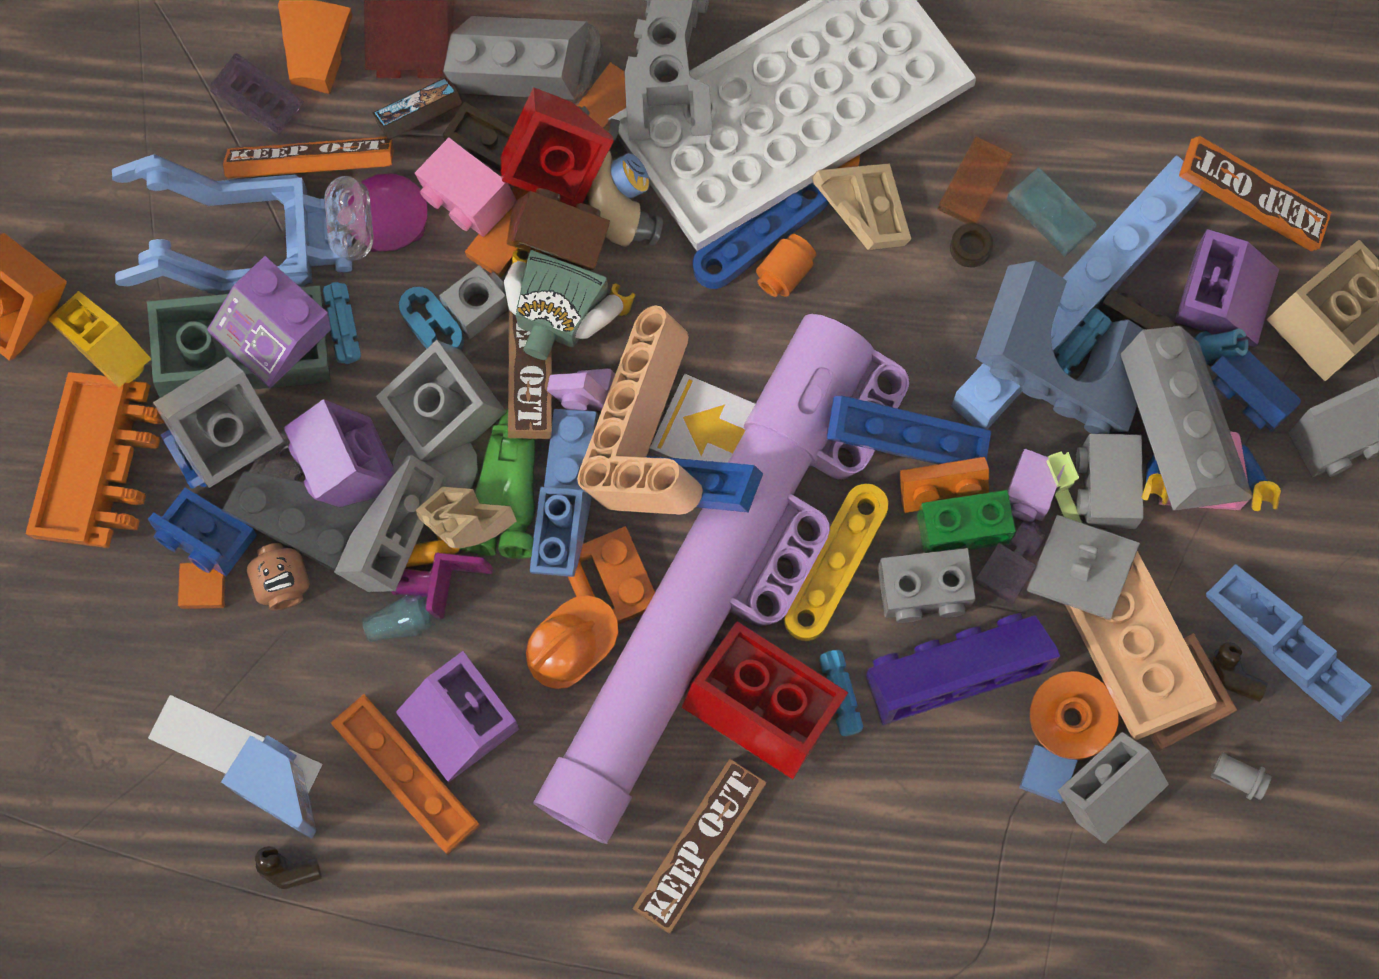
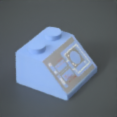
(272, 781)

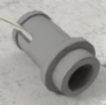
(1241, 776)

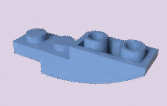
(562, 502)

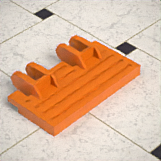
(86, 457)

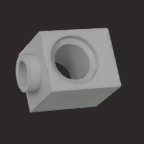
(475, 318)

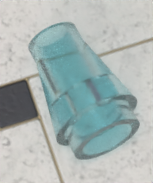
(398, 620)

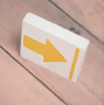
(701, 423)

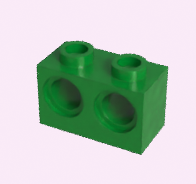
(966, 522)

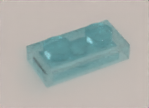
(1051, 211)

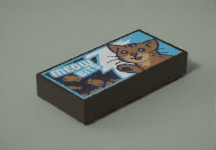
(417, 108)

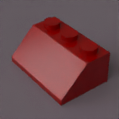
(764, 699)

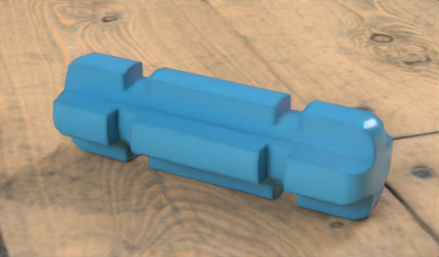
(341, 323)
(1082, 340)
(833, 665)

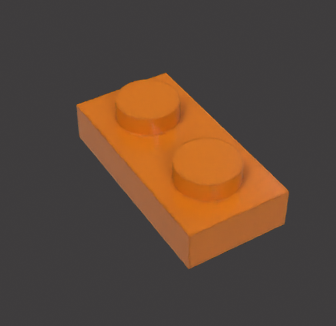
(943, 482)

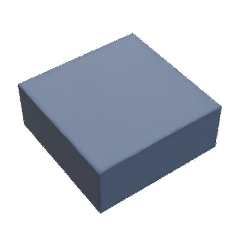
(1046, 773)

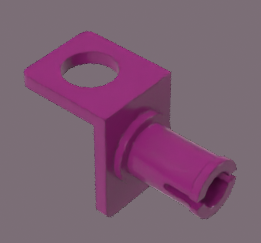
(436, 582)

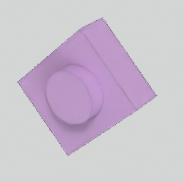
(582, 390)

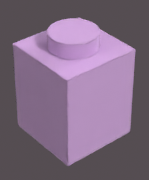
(1032, 487)

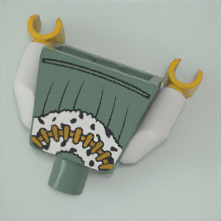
(559, 301)

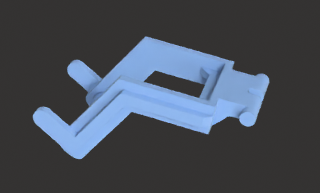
(304, 225)

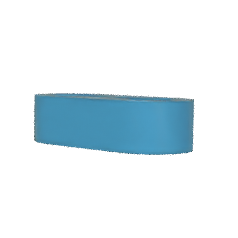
(438, 317)

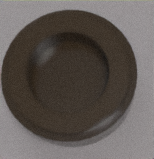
(971, 245)

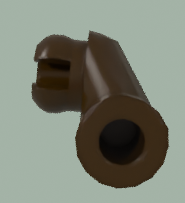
(1232, 675)
(283, 872)

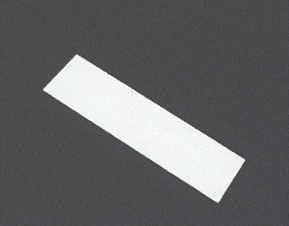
(211, 738)

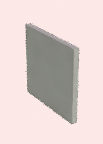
(1083, 567)

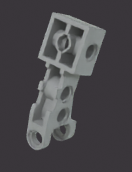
(642, 73)

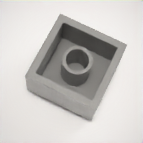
(218, 421)

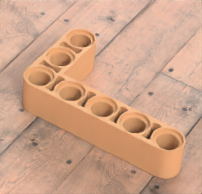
(616, 459)

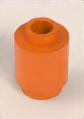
(785, 266)

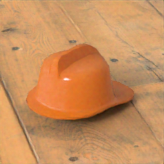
(571, 641)

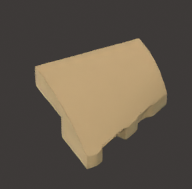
(461, 520)

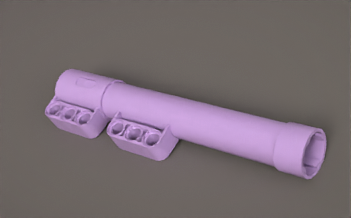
(722, 569)

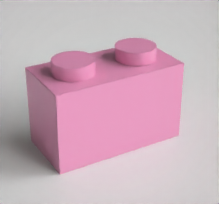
(465, 188)

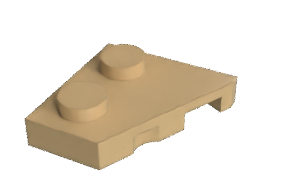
(867, 203)

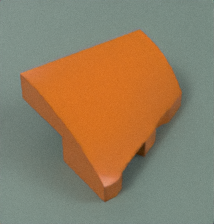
(313, 41)

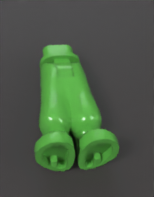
(508, 481)

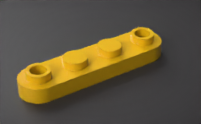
(837, 561)

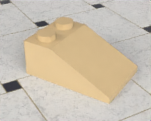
(1333, 311)

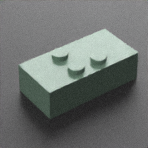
(185, 348)

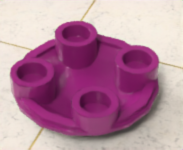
(396, 211)

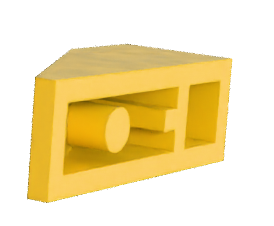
(100, 339)

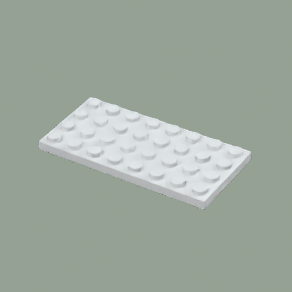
(795, 104)

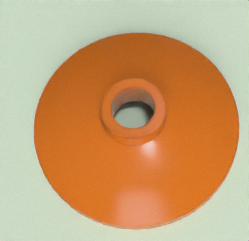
(1089, 700)

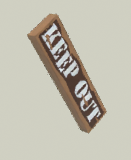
(527, 389)
(699, 846)

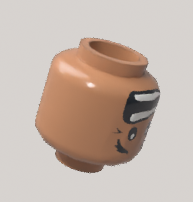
(278, 577)

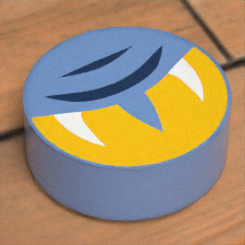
(629, 175)

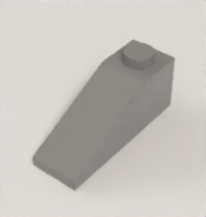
(389, 529)

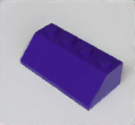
(960, 668)

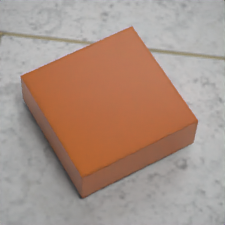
(200, 588)

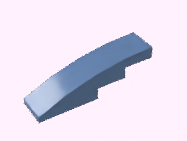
(1288, 643)

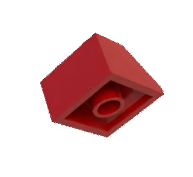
(554, 148)

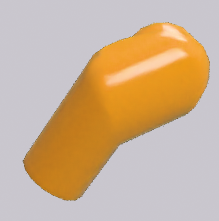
(425, 552)

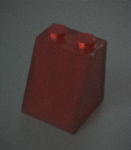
(407, 36)

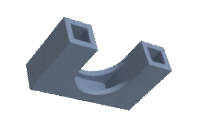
(1021, 350)

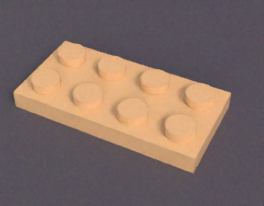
(1144, 658)

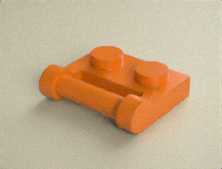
(620, 574)

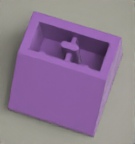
(1227, 287)
(456, 717)

